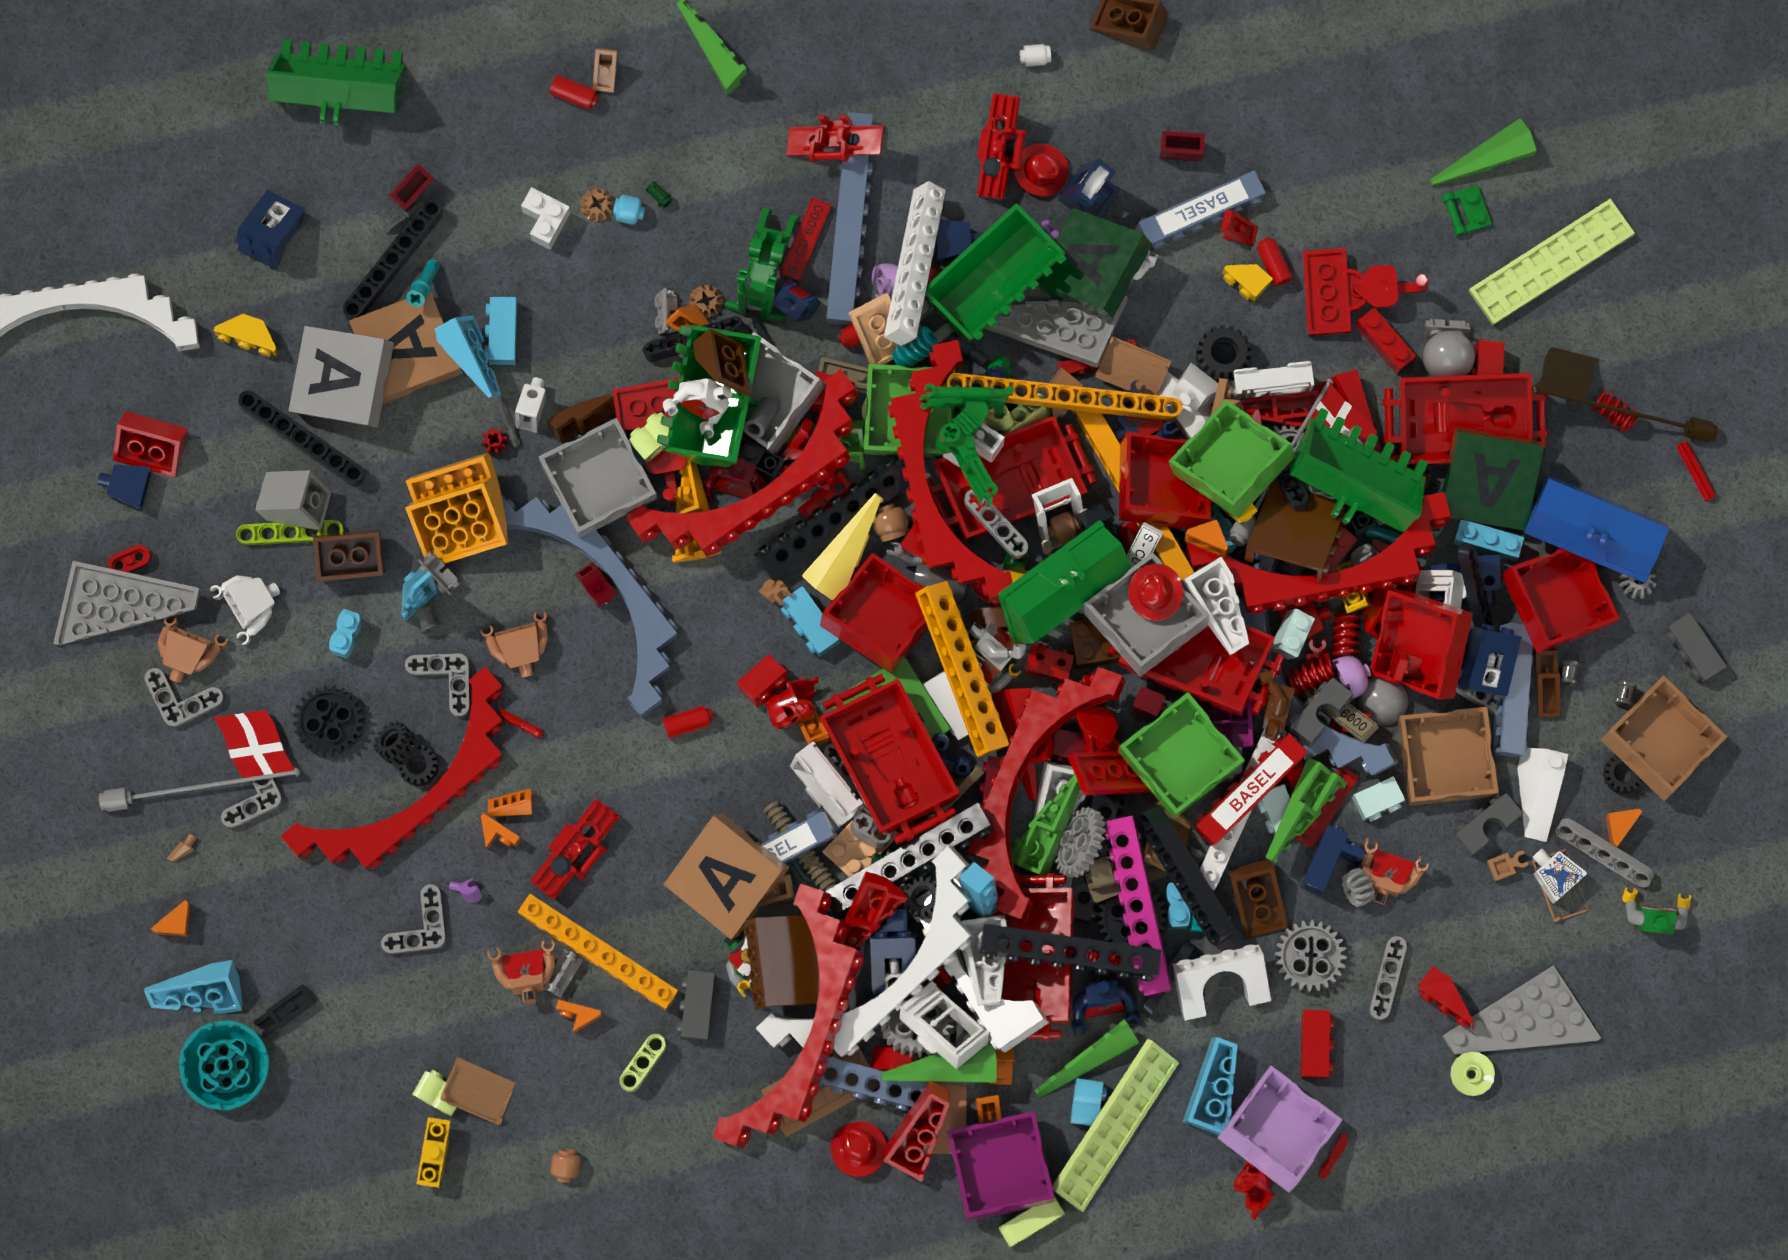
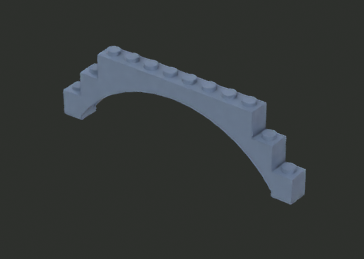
(650, 625)
(1342, 748)

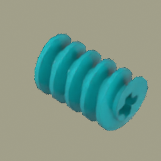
(916, 349)

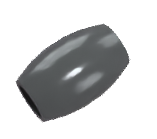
(930, 577)

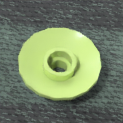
(1480, 1065)

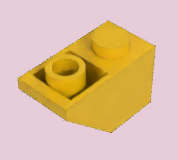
(1251, 279)

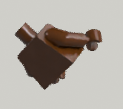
(1276, 707)

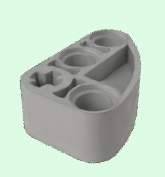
(868, 831)

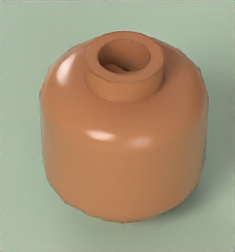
(1063, 527)
(565, 1165)

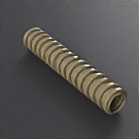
(809, 859)

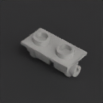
(665, 302)
(1436, 326)
(443, 580)
(564, 972)

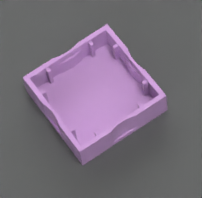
(1279, 1129)

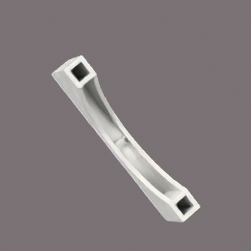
(1006, 1021)

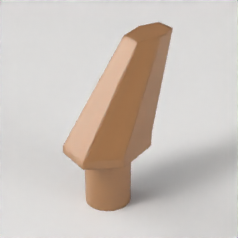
(182, 849)

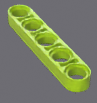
(279, 529)

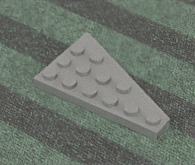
(1060, 328)
(111, 600)
(1530, 1016)

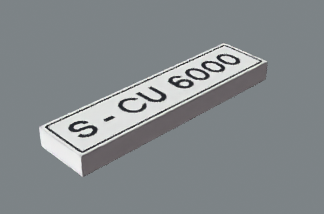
(1144, 543)

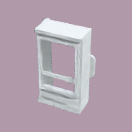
(1277, 381)
(1049, 495)
(1442, 581)
(825, 784)
(925, 1000)

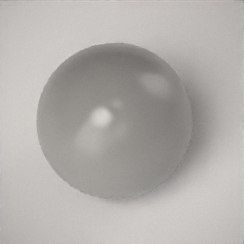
(1448, 354)
(1383, 701)

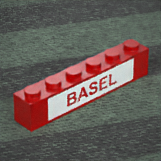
(1250, 790)

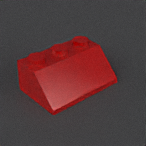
(149, 443)

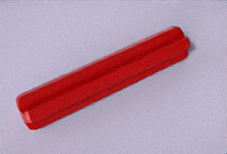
(1696, 471)

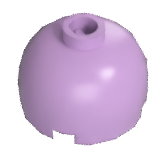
(885, 277)
(1352, 674)

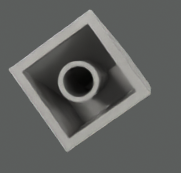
(294, 499)

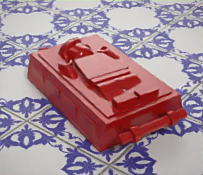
(1483, 403)
(1026, 464)
(1213, 674)
(890, 757)
(1042, 984)

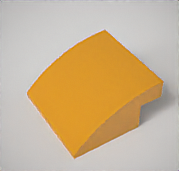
(458, 509)

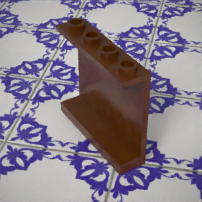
(1297, 536)
(782, 961)

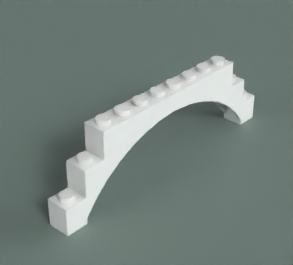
(124, 296)
(942, 940)

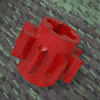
(495, 447)

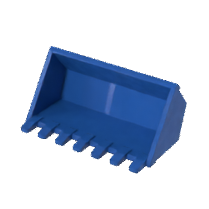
(1596, 528)

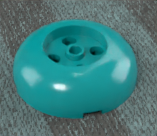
(203, 1049)

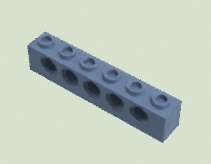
(865, 1075)

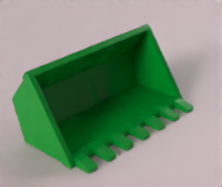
(335, 81)
(993, 273)
(684, 427)
(1359, 474)
(1062, 584)

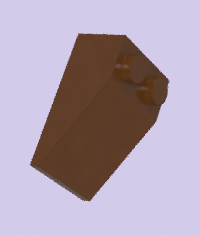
(1131, 21)
(723, 360)
(1258, 898)

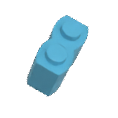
(342, 639)
(1178, 912)
(1087, 1101)

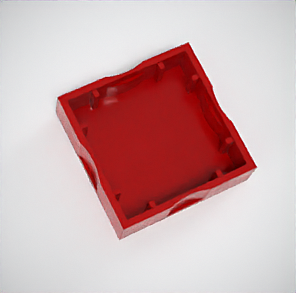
(1151, 490)
(1559, 598)
(877, 614)
(1428, 630)

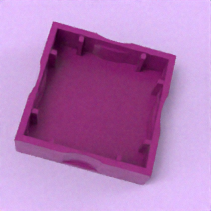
(1001, 1166)

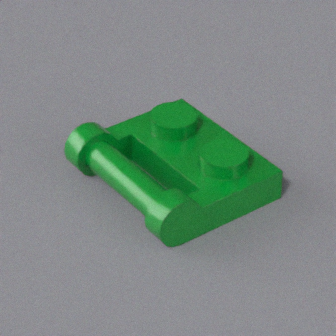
(1473, 209)

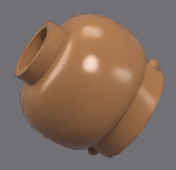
(891, 522)

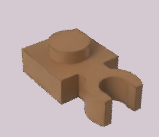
(774, 591)
(1503, 866)

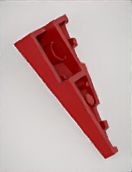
(1351, 389)
(1282, 409)
(1010, 706)
(871, 905)

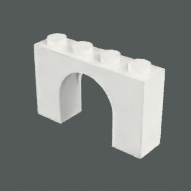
(1193, 974)

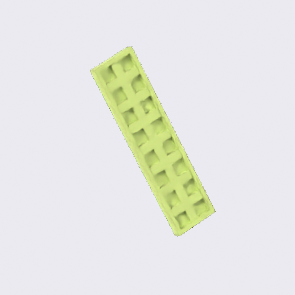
(1551, 262)
(1115, 1125)

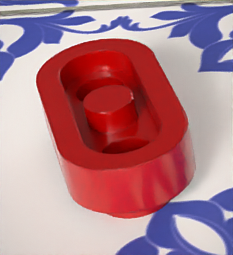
(128, 558)

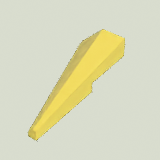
(836, 564)

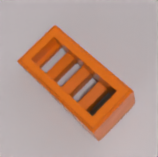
(511, 804)

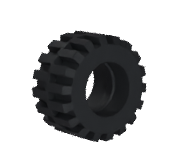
(1228, 337)

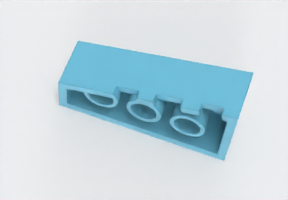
(1214, 1087)

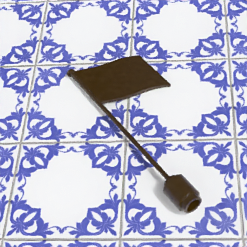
(1570, 377)

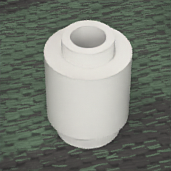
(1035, 55)

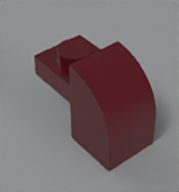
(595, 585)

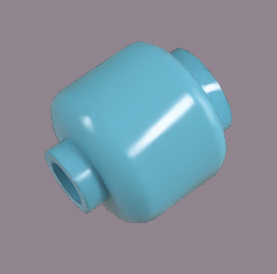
(628, 209)

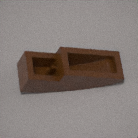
(581, 417)
(1547, 683)

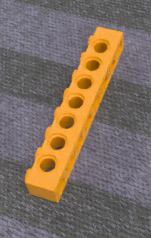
(953, 661)
(598, 952)

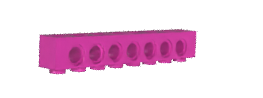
(1128, 827)

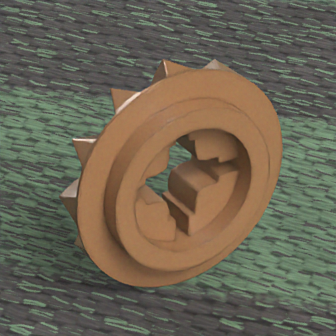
(595, 214)
(711, 292)

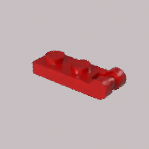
(823, 496)

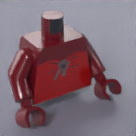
(738, 480)

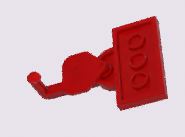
(1331, 288)
(632, 410)
(1101, 766)

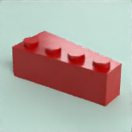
(918, 1132)

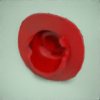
(1042, 170)
(1155, 592)
(858, 1149)

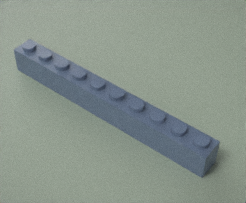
(849, 232)

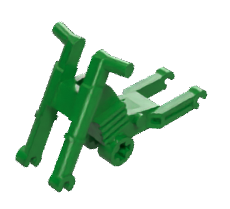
(765, 252)
(963, 427)

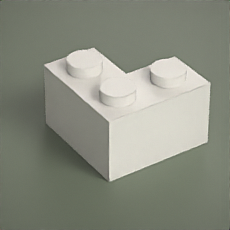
(549, 214)
(987, 444)

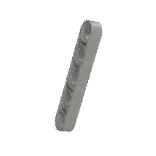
(1611, 861)

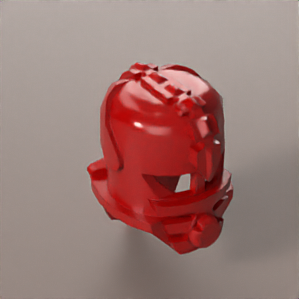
(792, 703)
(1255, 1187)

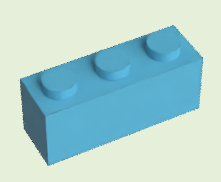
(501, 330)
(1488, 540)
(807, 622)
(981, 889)

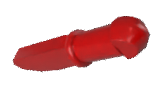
(520, 723)
(1334, 1156)

